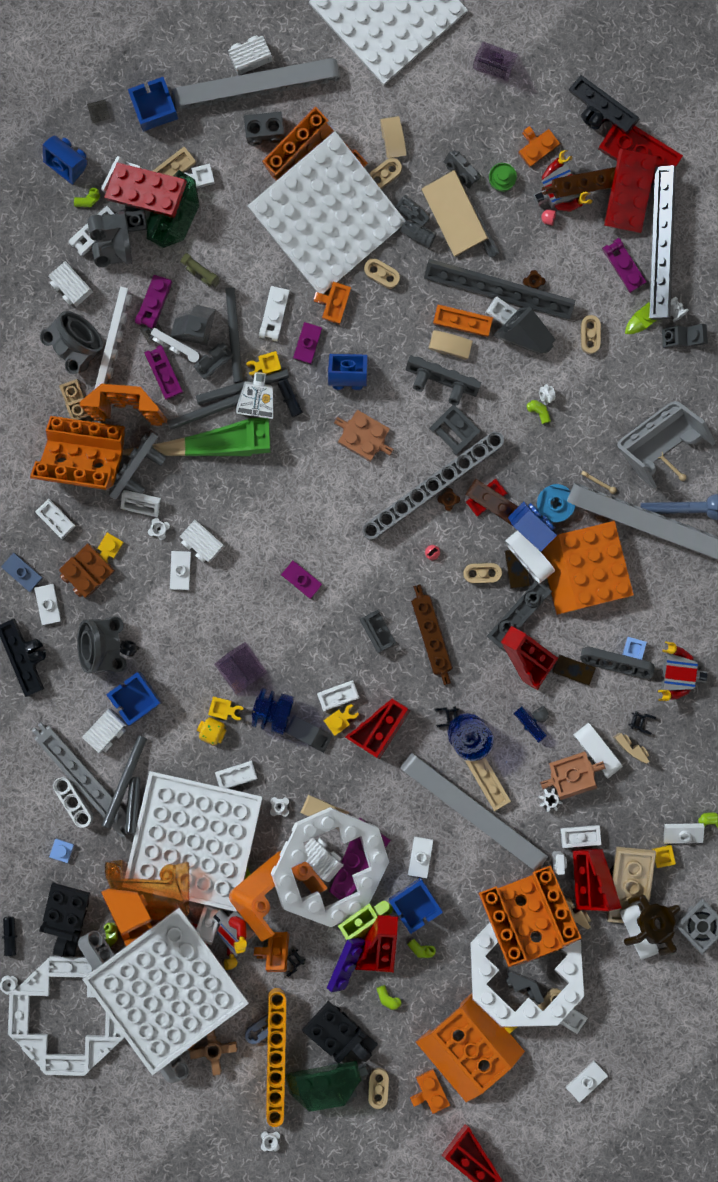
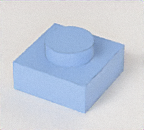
(634, 648)
(61, 850)

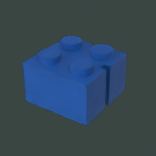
(153, 107)
(533, 527)
(136, 698)
(415, 904)

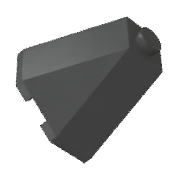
(194, 325)
(526, 331)

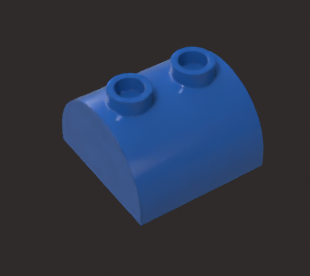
(64, 159)
(347, 371)

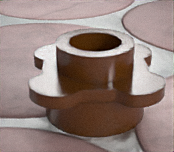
(534, 276)
(448, 494)

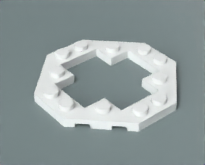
(295, 853)
(528, 1013)
(37, 1044)

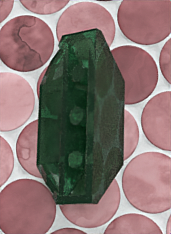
(169, 230)
(324, 1086)

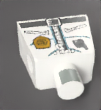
(256, 398)

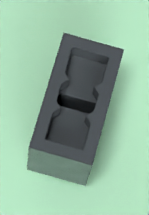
(264, 122)

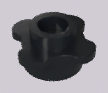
(128, 648)

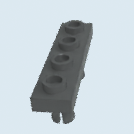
(450, 378)
(137, 455)
(520, 612)

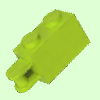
(361, 921)

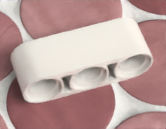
(529, 556)
(598, 749)
(65, 796)
(629, 918)

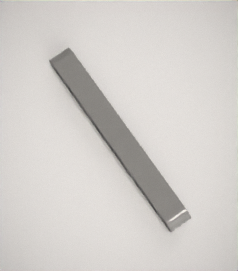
(255, 83)
(442, 483)
(644, 520)
(474, 812)
(100, 948)

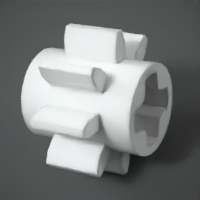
(553, 804)

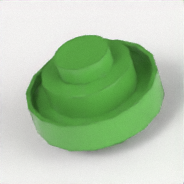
(502, 177)

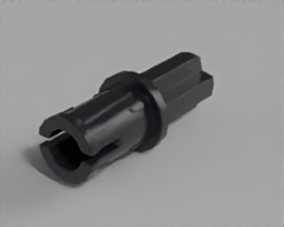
(290, 398)
(9, 936)

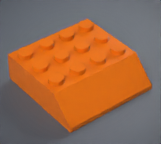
(587, 568)

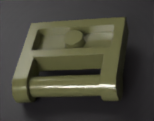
(195, 268)

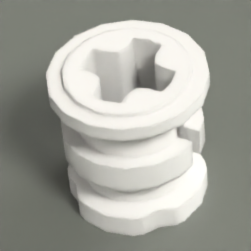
(677, 309)

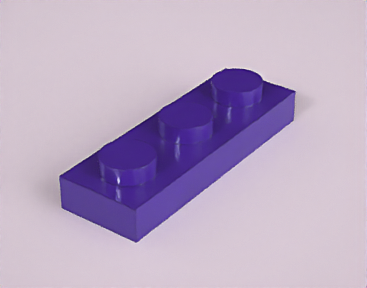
(346, 964)

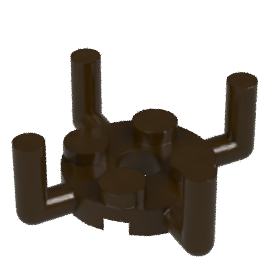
(647, 925)

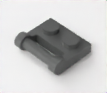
(459, 425)

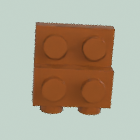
(86, 571)

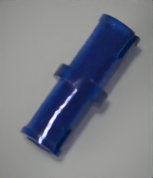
(530, 724)

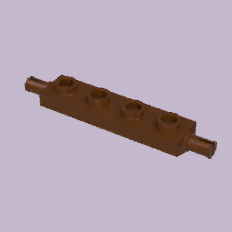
(581, 183)
(432, 634)

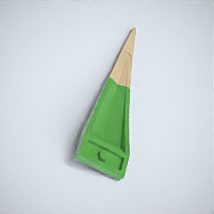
(237, 439)

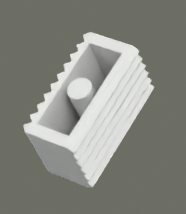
(250, 54)
(70, 283)
(201, 541)
(104, 731)
(321, 860)

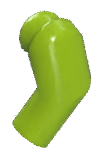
(541, 409)
(709, 818)
(386, 1000)

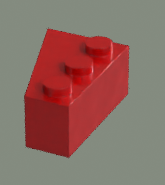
(528, 657)
(380, 728)
(379, 946)
(469, 1158)

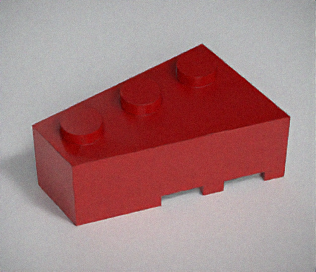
(593, 881)

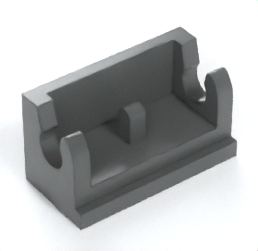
(377, 631)

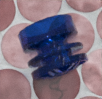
(272, 711)
(474, 746)

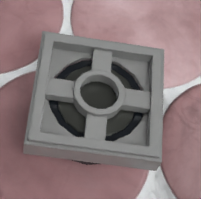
(699, 926)

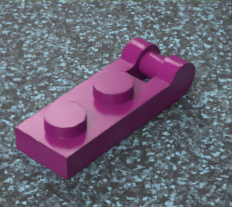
(624, 265)
(154, 301)
(163, 373)

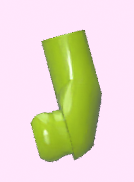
(89, 200)
(111, 933)
(426, 951)

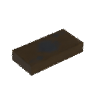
(516, 571)
(574, 670)

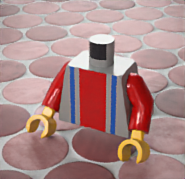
(556, 170)
(679, 673)
(235, 934)

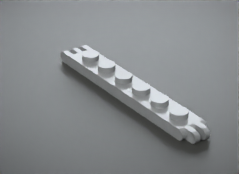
(79, 774)

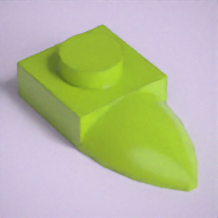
(640, 320)

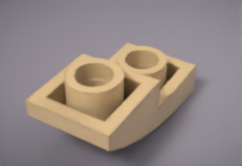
(393, 137)
(450, 344)
(73, 395)
(636, 751)
(579, 917)

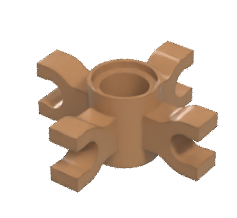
(204, 1051)

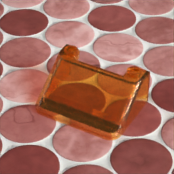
(161, 895)

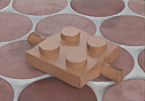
(363, 435)
(573, 775)

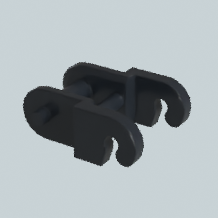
(447, 714)
(641, 723)
(295, 965)

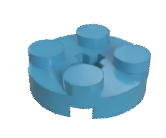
(546, 508)

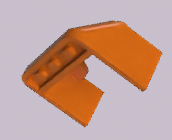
(250, 899)
(128, 913)

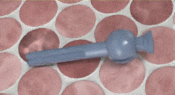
(709, 507)

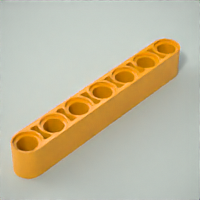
(276, 1066)

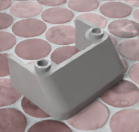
(660, 434)

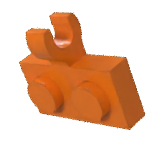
(538, 146)
(334, 302)
(276, 952)
(431, 1092)

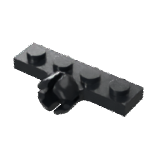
(602, 107)
(23, 657)

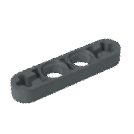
(637, 667)

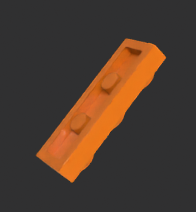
(462, 320)

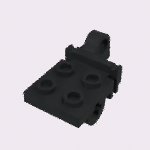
(65, 917)
(338, 1034)

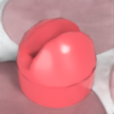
(547, 217)
(435, 555)

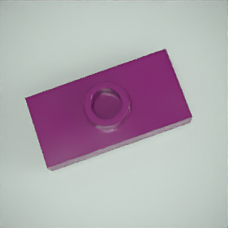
(307, 343)
(301, 579)

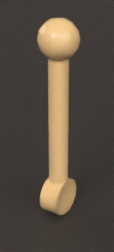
(682, 477)
(613, 490)

